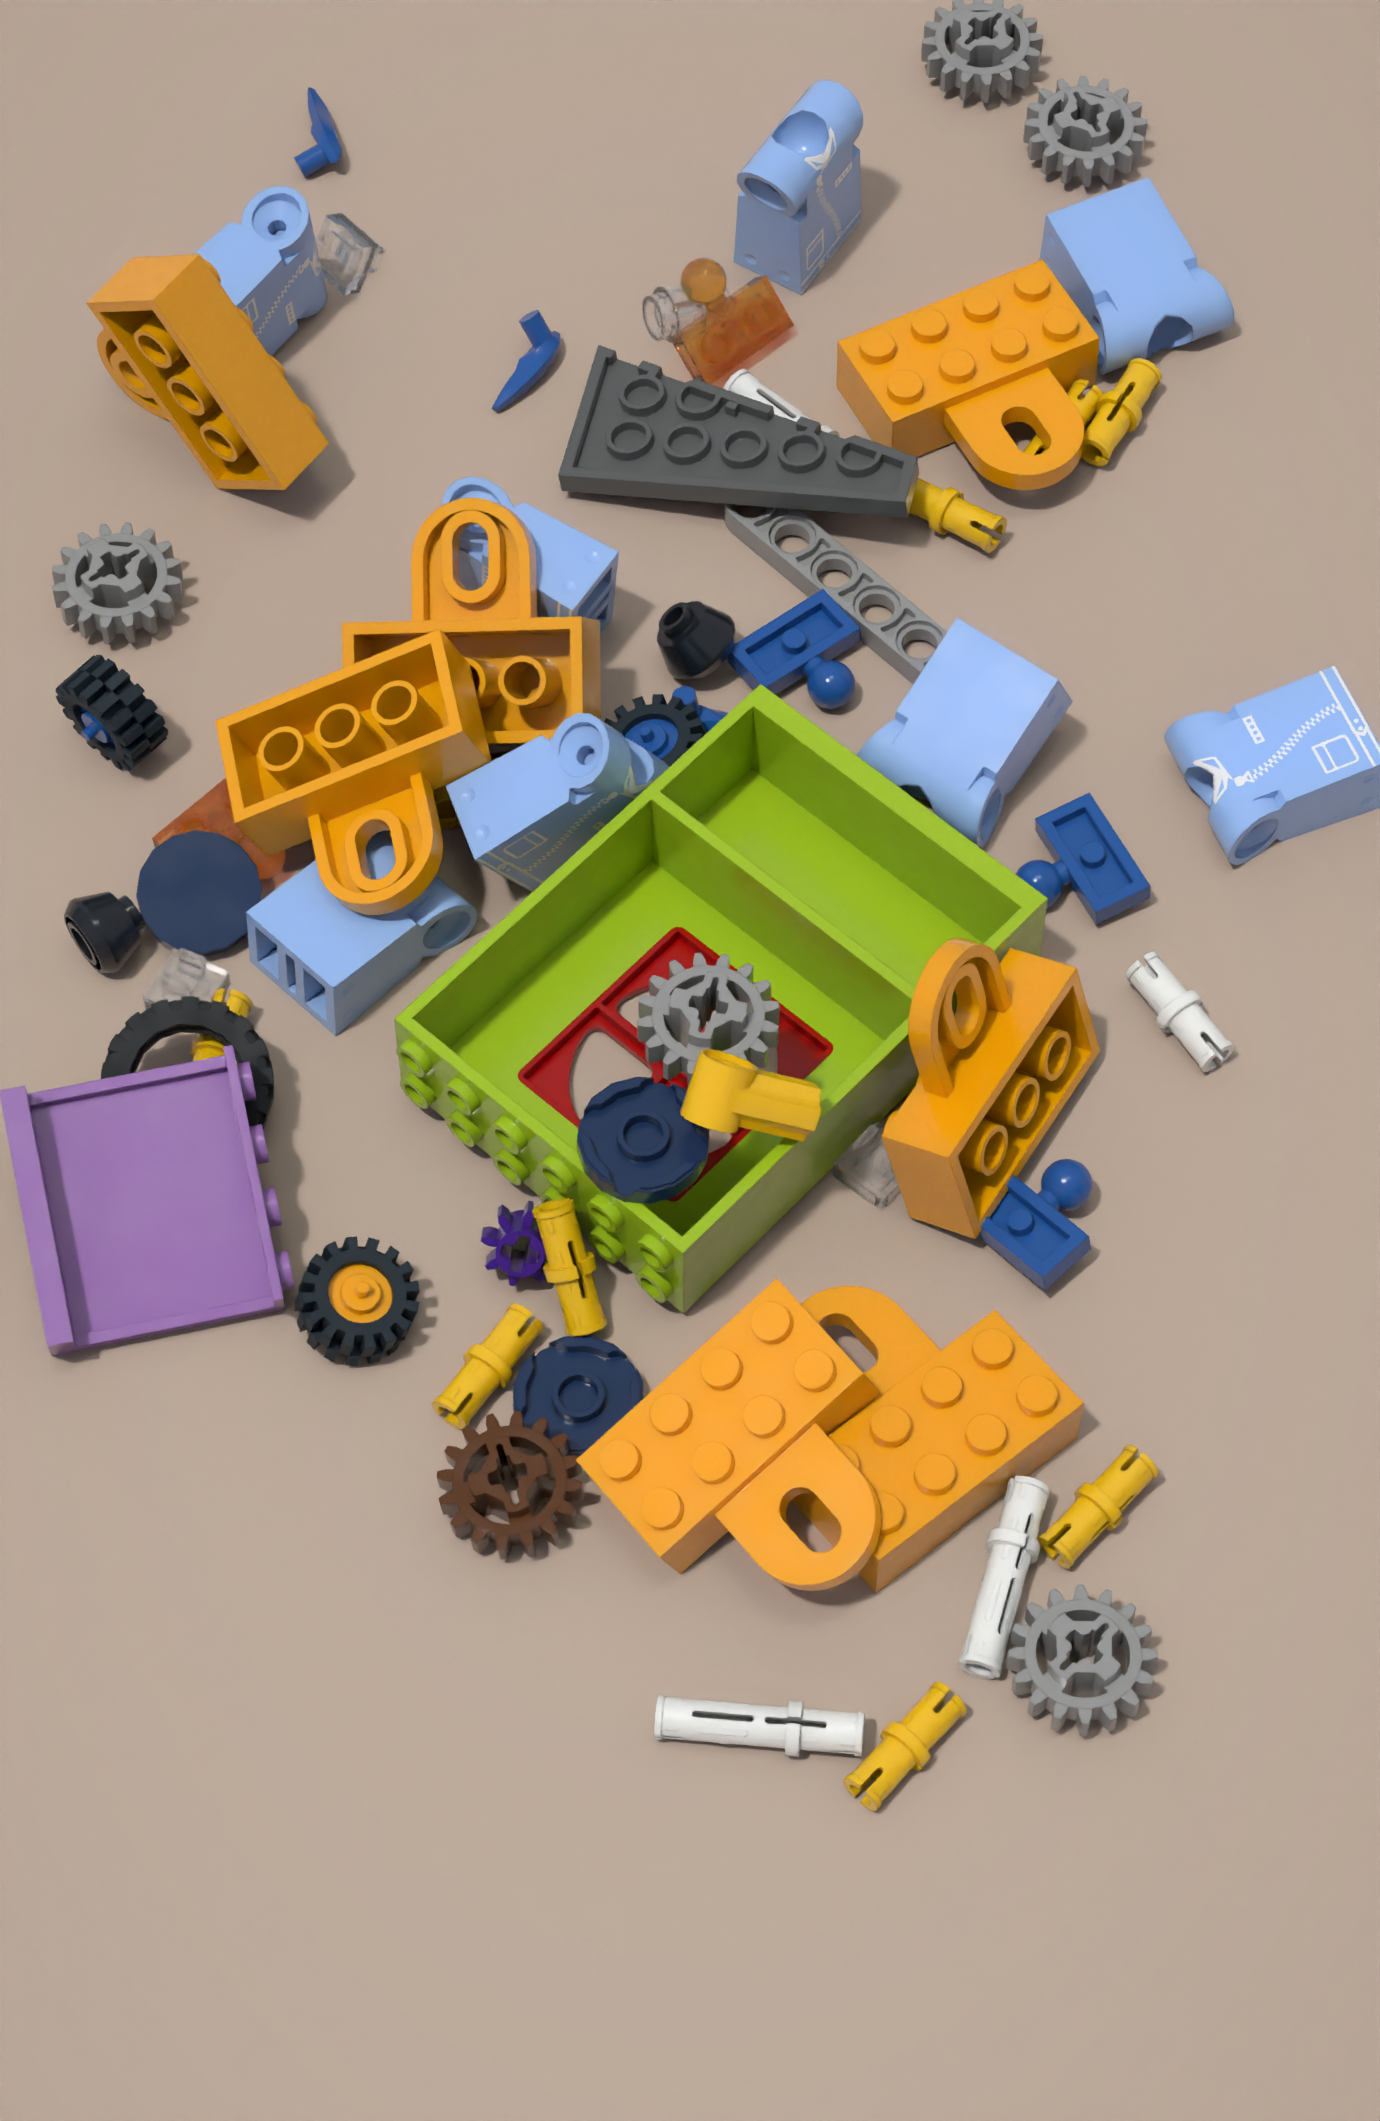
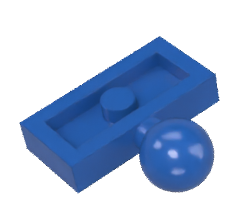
(801, 646)
(1088, 859)
(1032, 1230)

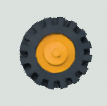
(357, 1301)

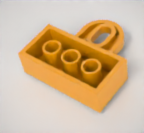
(196, 362)
(973, 368)
(522, 665)
(357, 761)
(984, 1078)
(942, 1427)
(739, 1440)

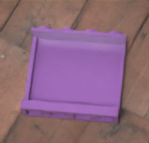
(145, 1203)

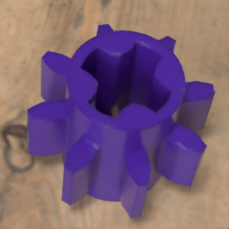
(511, 1261)

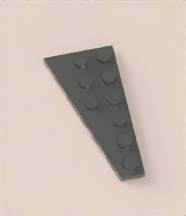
(710, 445)

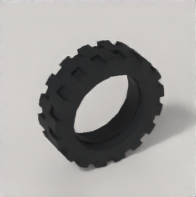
(195, 1016)

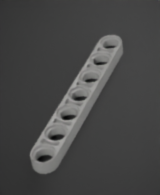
(862, 589)

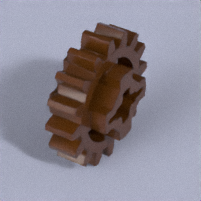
(483, 1493)

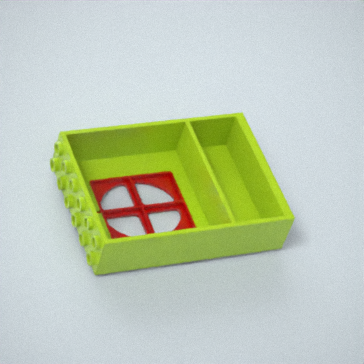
(747, 849)

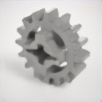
(981, 48)
(1085, 131)
(117, 583)
(687, 1002)
(1087, 1688)

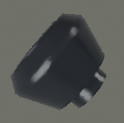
(695, 639)
(104, 929)

